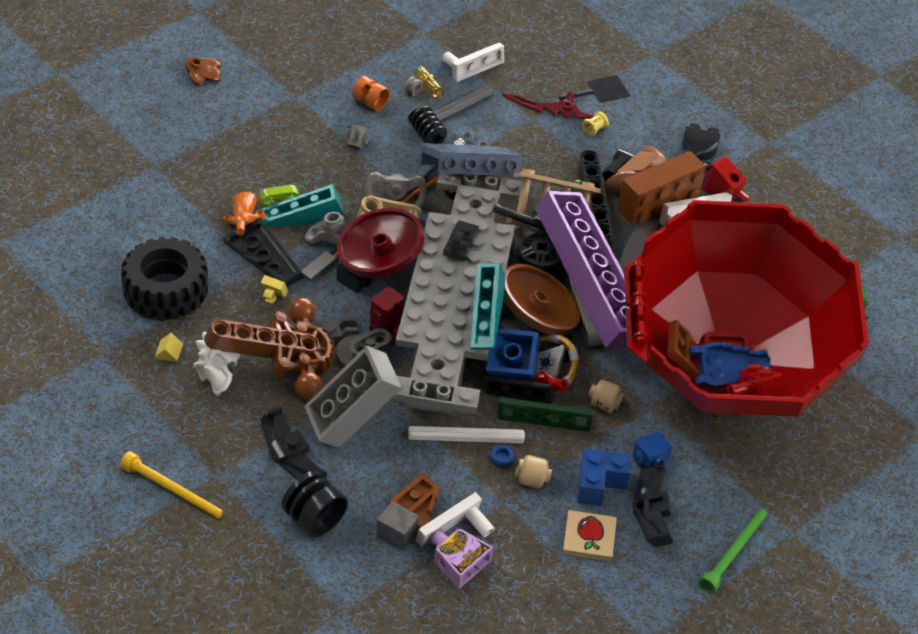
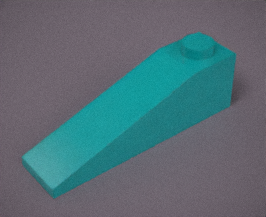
(304, 208)
(487, 305)

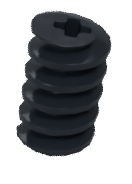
(427, 125)

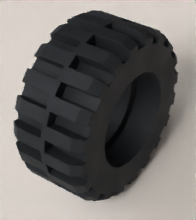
(165, 298)

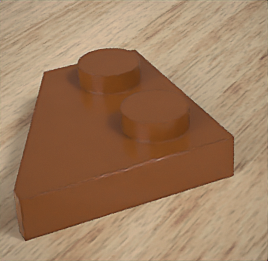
(678, 348)
(419, 498)

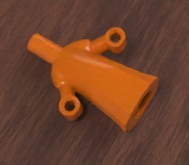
(243, 209)

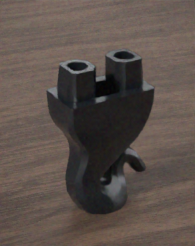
(701, 142)

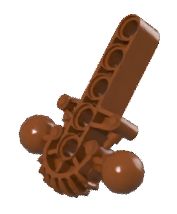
(296, 348)

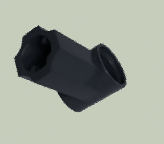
(620, 158)

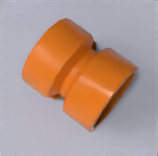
(370, 93)

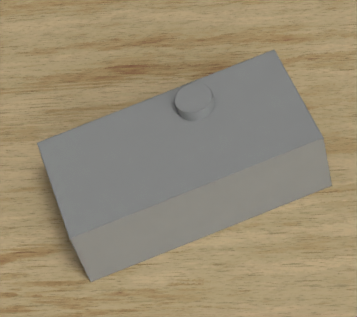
(352, 397)

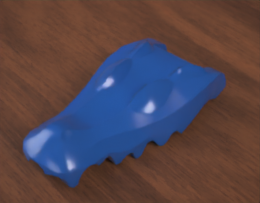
(721, 363)

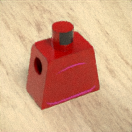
(723, 178)

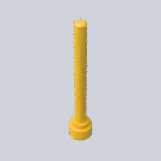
(132, 462)

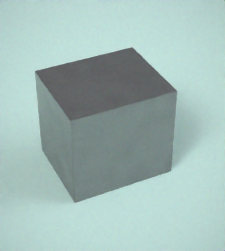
(397, 526)

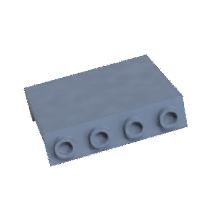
(470, 159)

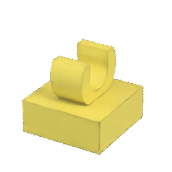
(273, 288)

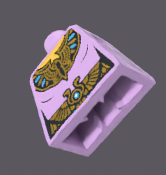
(460, 555)

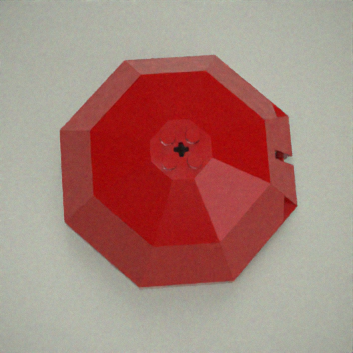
(751, 282)

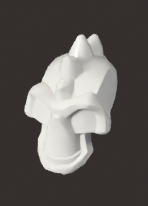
(214, 366)

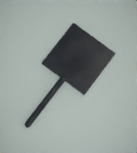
(605, 89)

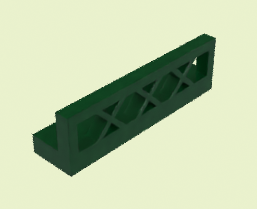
(545, 414)

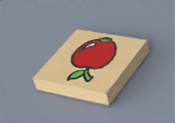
(589, 535)

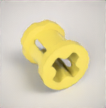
(595, 123)

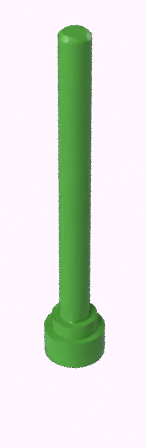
(711, 580)

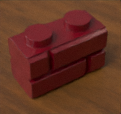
(386, 310)

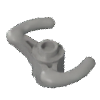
(397, 186)
(327, 229)

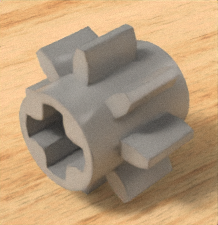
(356, 135)

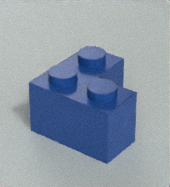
(602, 470)

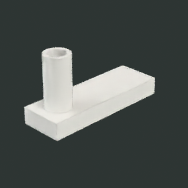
(475, 62)
(465, 509)

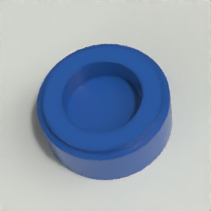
(502, 456)

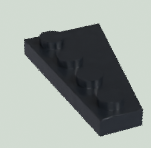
(264, 252)

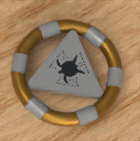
(551, 359)

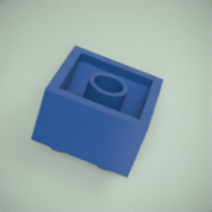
(514, 354)

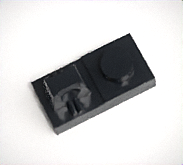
(461, 240)

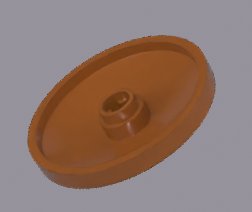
(540, 300)

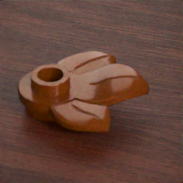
(203, 69)

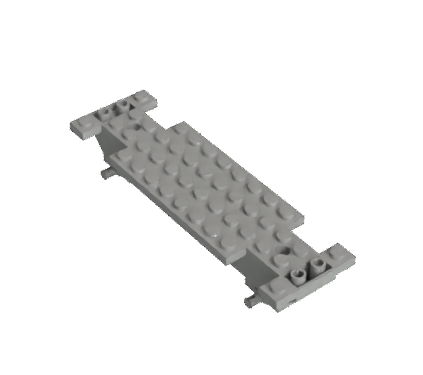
(443, 292)

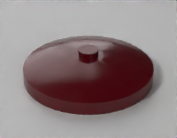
(380, 242)

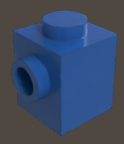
(651, 450)

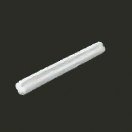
(466, 434)

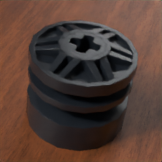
(540, 252)
(314, 503)

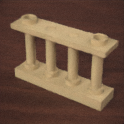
(529, 175)

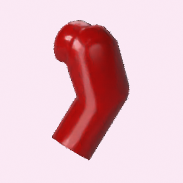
(546, 378)

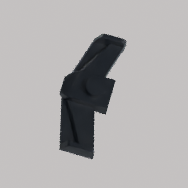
(286, 447)
(652, 506)

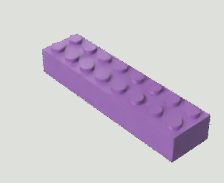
(587, 262)

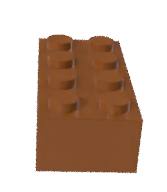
(667, 182)

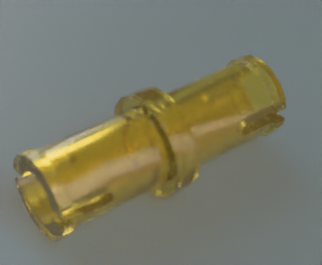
(429, 81)

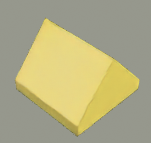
(169, 348)

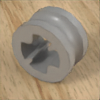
(413, 86)

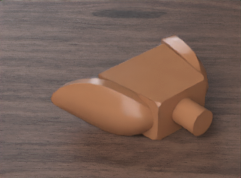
(641, 161)

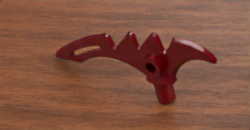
(565, 106)

